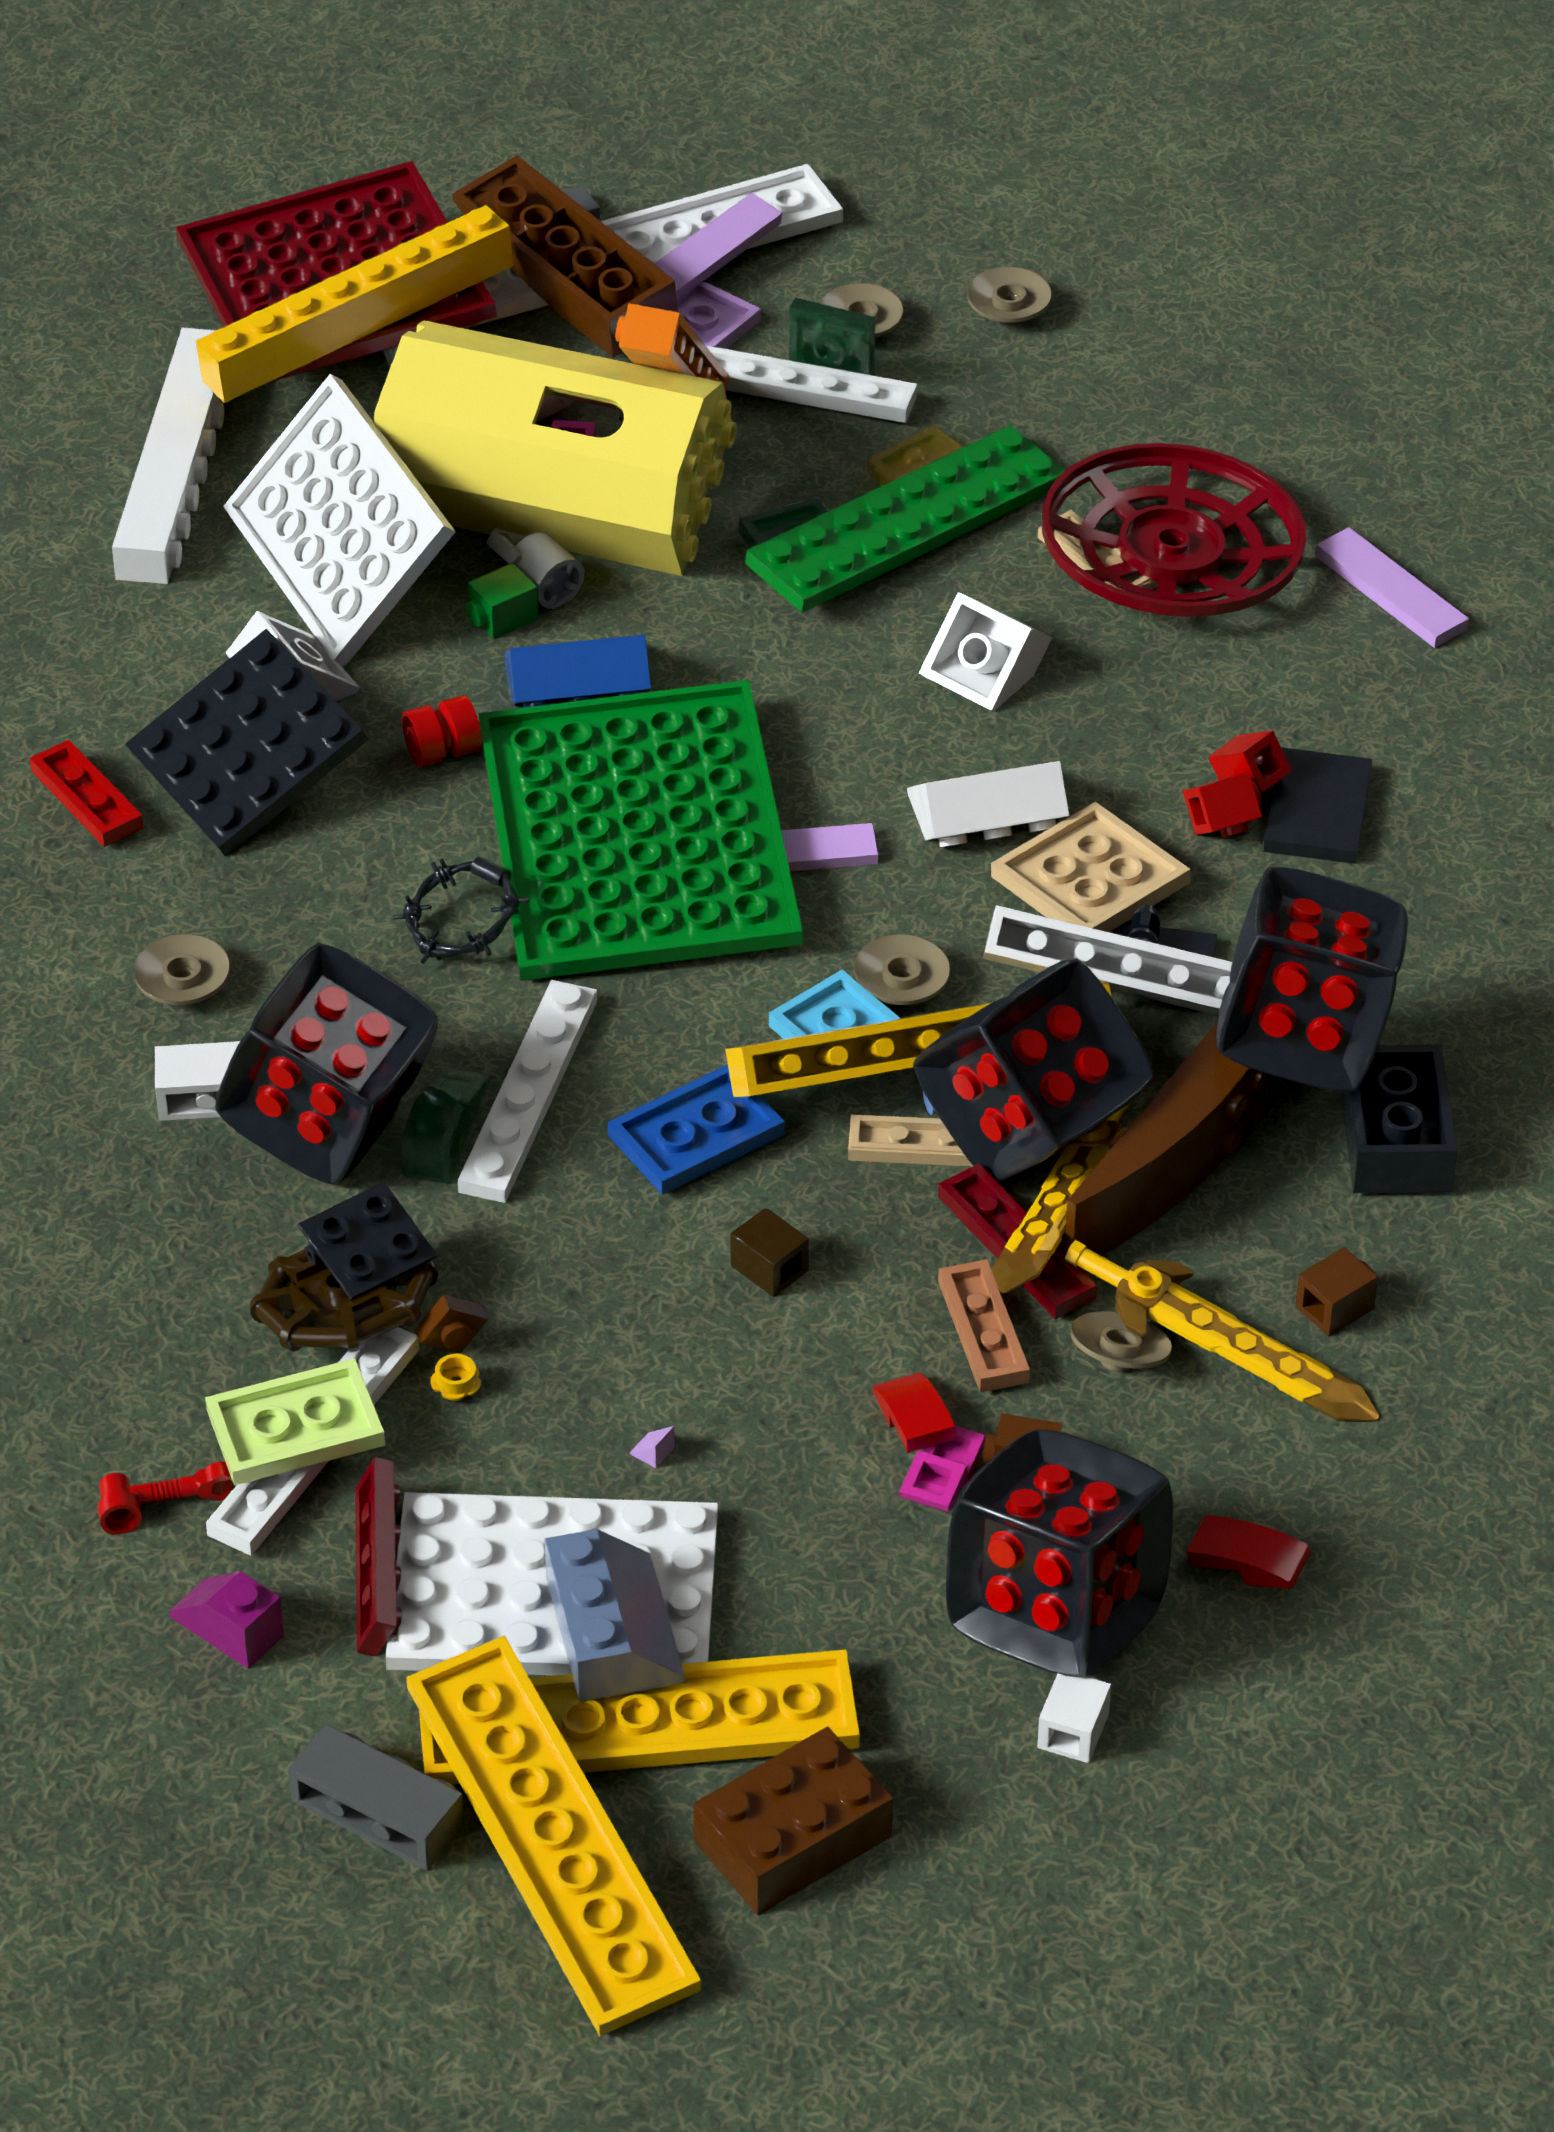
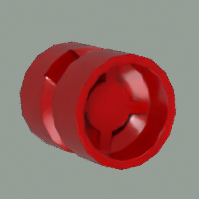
(435, 733)

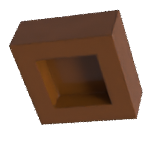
(451, 1324)

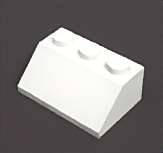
(990, 803)

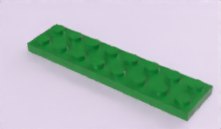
(904, 519)

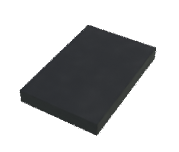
(1319, 806)

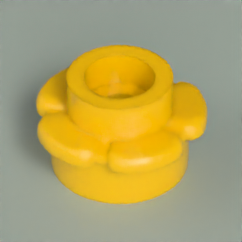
(458, 1368)

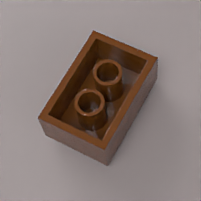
(792, 1820)

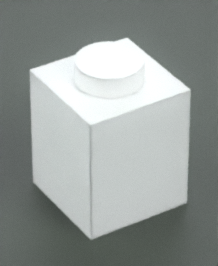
(1074, 1716)

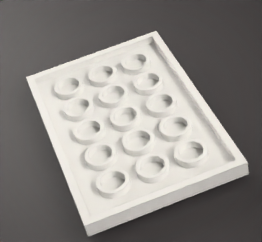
(338, 520)
(480, 1572)

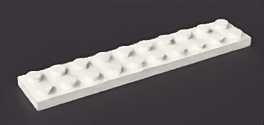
(659, 229)

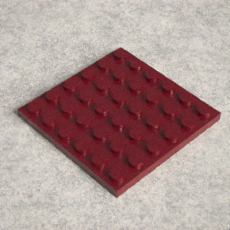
(301, 239)

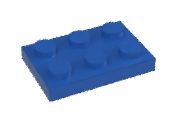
(694, 1130)

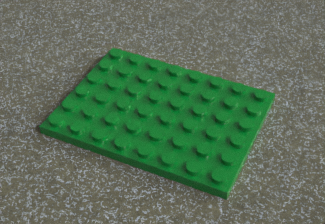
(639, 830)

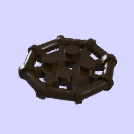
(322, 1302)

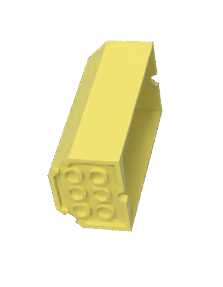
(465, 426)

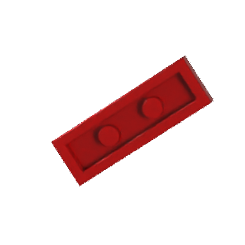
(86, 793)

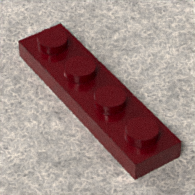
(993, 1218)
(375, 1557)

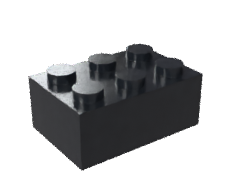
(1401, 1123)

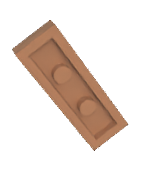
(983, 1326)

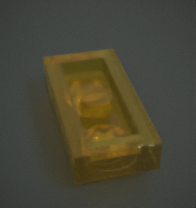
(911, 455)

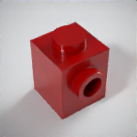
(1252, 753)
(1224, 805)

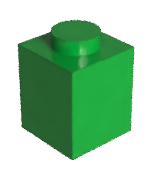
(502, 601)

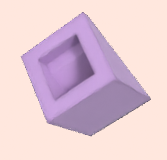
(655, 1446)

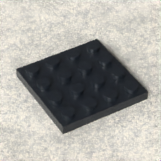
(246, 742)

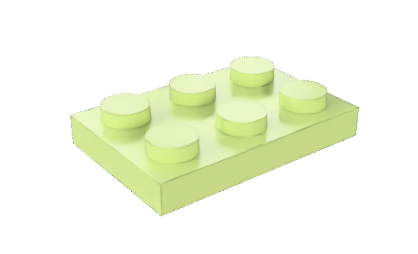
(295, 1421)

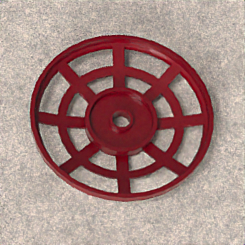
(1171, 540)

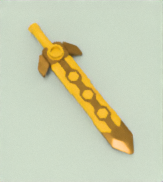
(1046, 1220)
(1154, 1293)

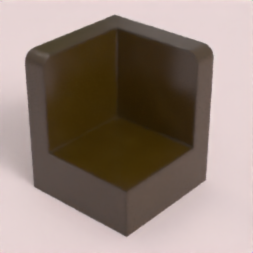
(769, 1252)

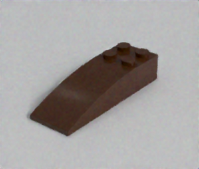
(568, 252)
(1168, 1148)

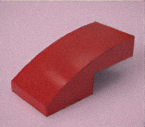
(915, 1412)
(1258, 1552)

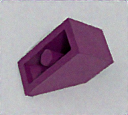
(233, 1616)

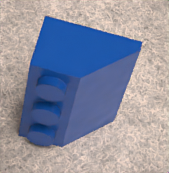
(577, 670)

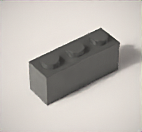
(376, 1796)

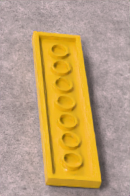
(716, 1715)
(553, 1836)

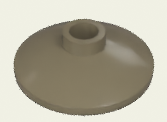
(1009, 294)
(868, 300)
(181, 969)
(902, 969)
(1118, 1348)

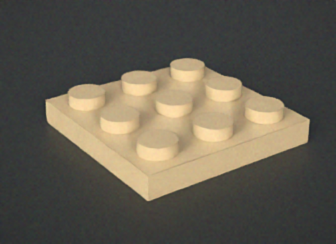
(1090, 870)

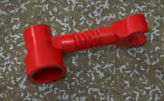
(121, 1502)

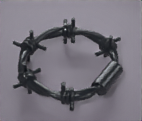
(480, 867)

